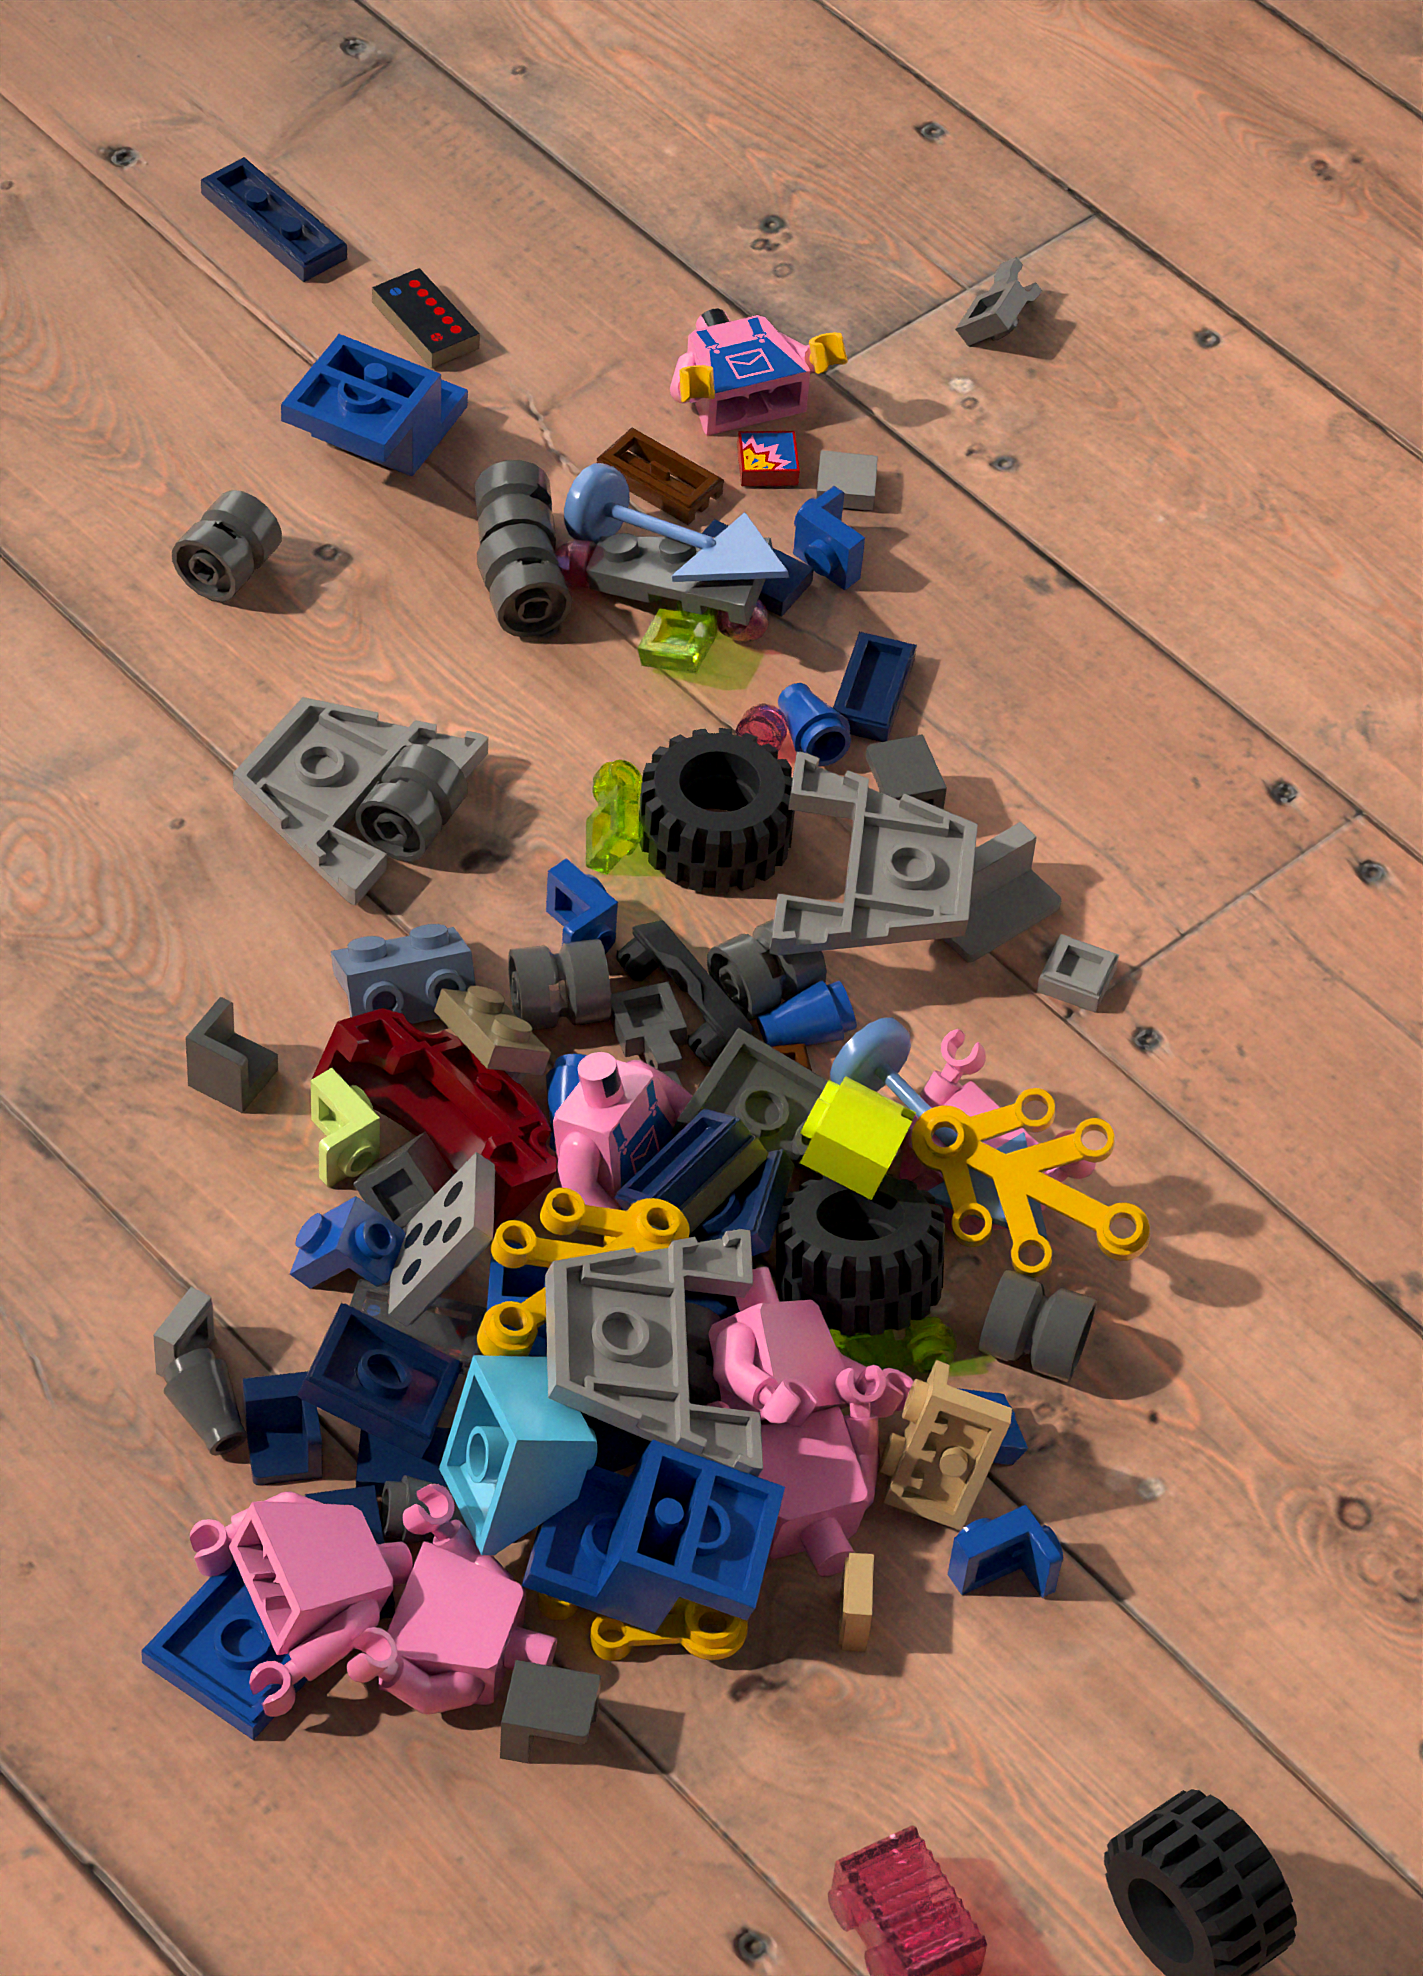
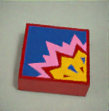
(768, 458)

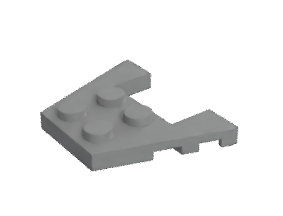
(319, 771)
(903, 872)
(624, 1343)

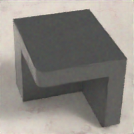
(907, 768)
(226, 1062)
(404, 1180)
(548, 1705)

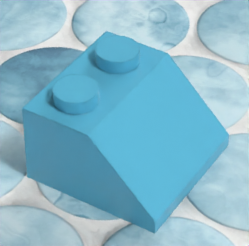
(513, 1451)

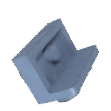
(404, 971)

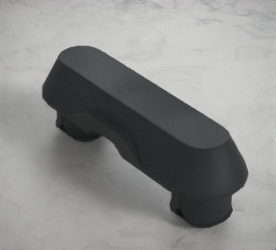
(658, 946)

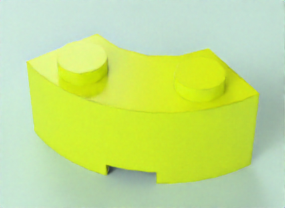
(854, 1135)

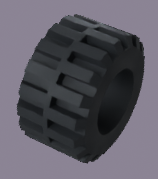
(707, 845)
(861, 1257)
(1200, 1889)

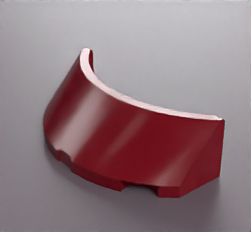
(446, 1091)

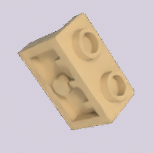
(943, 1450)

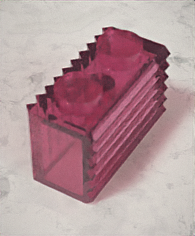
(905, 1910)

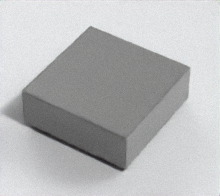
(850, 473)
(1078, 973)
(185, 1329)

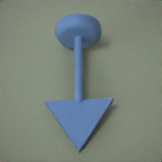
(600, 504)
(874, 1060)

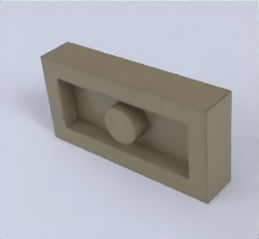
(492, 1030)

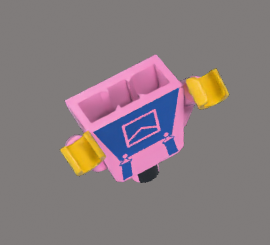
(748, 371)
(613, 1126)

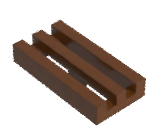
(653, 480)

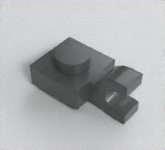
(996, 311)
(651, 1025)

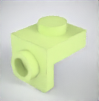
(350, 1128)

